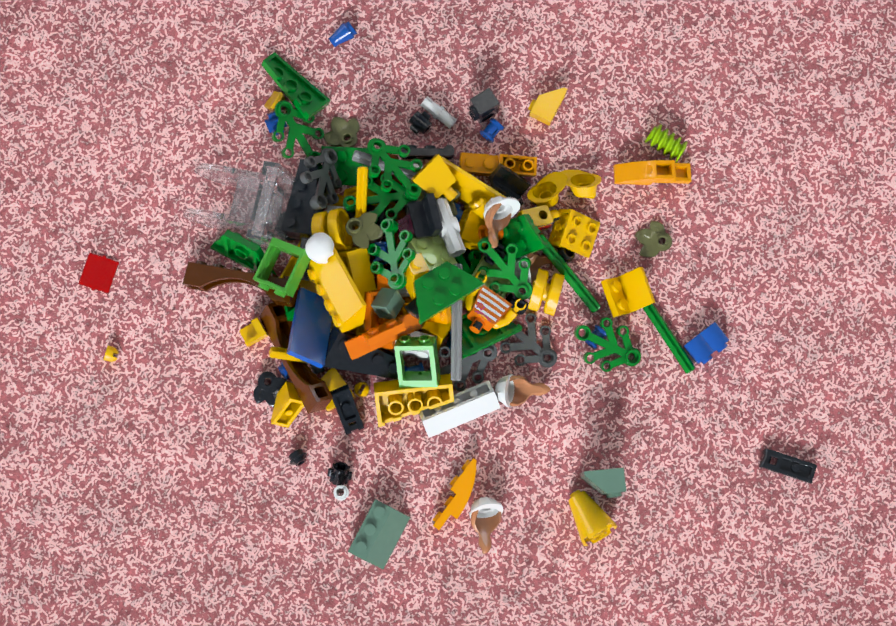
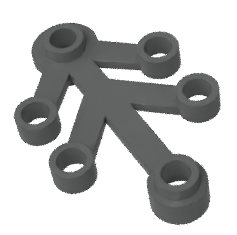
(328, 158)
(529, 343)
(467, 364)

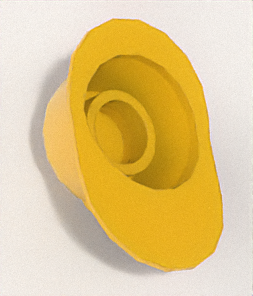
(582, 183)
(548, 189)

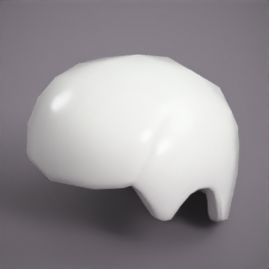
(319, 247)

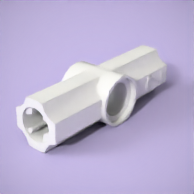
(451, 229)

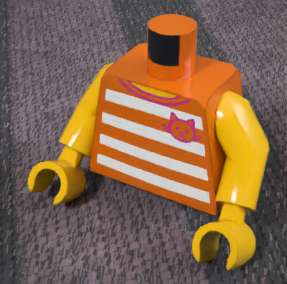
(489, 309)

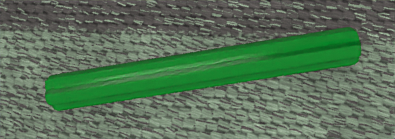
(570, 277)
(669, 338)

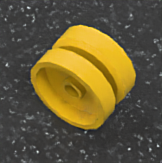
(334, 225)
(546, 292)

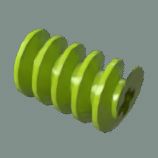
(667, 142)

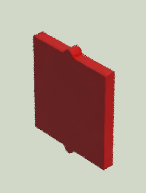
(98, 273)

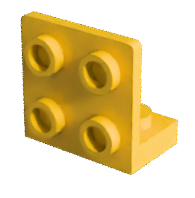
(574, 232)
(628, 292)

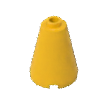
(590, 519)

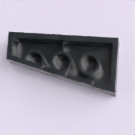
(299, 212)
(377, 363)

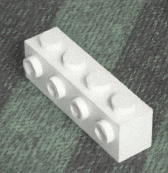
(466, 407)

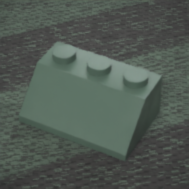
(606, 481)
(379, 534)

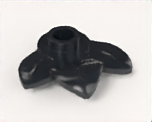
(268, 392)

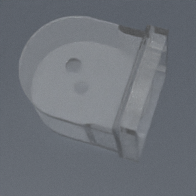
(257, 202)

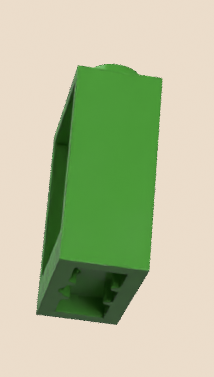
(269, 260)
(417, 379)

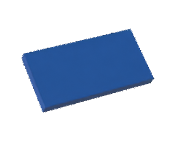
(310, 329)

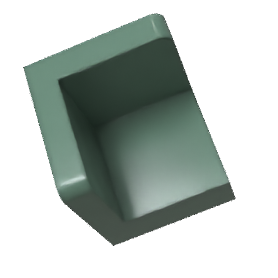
(387, 303)

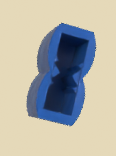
(706, 343)

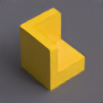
(253, 332)

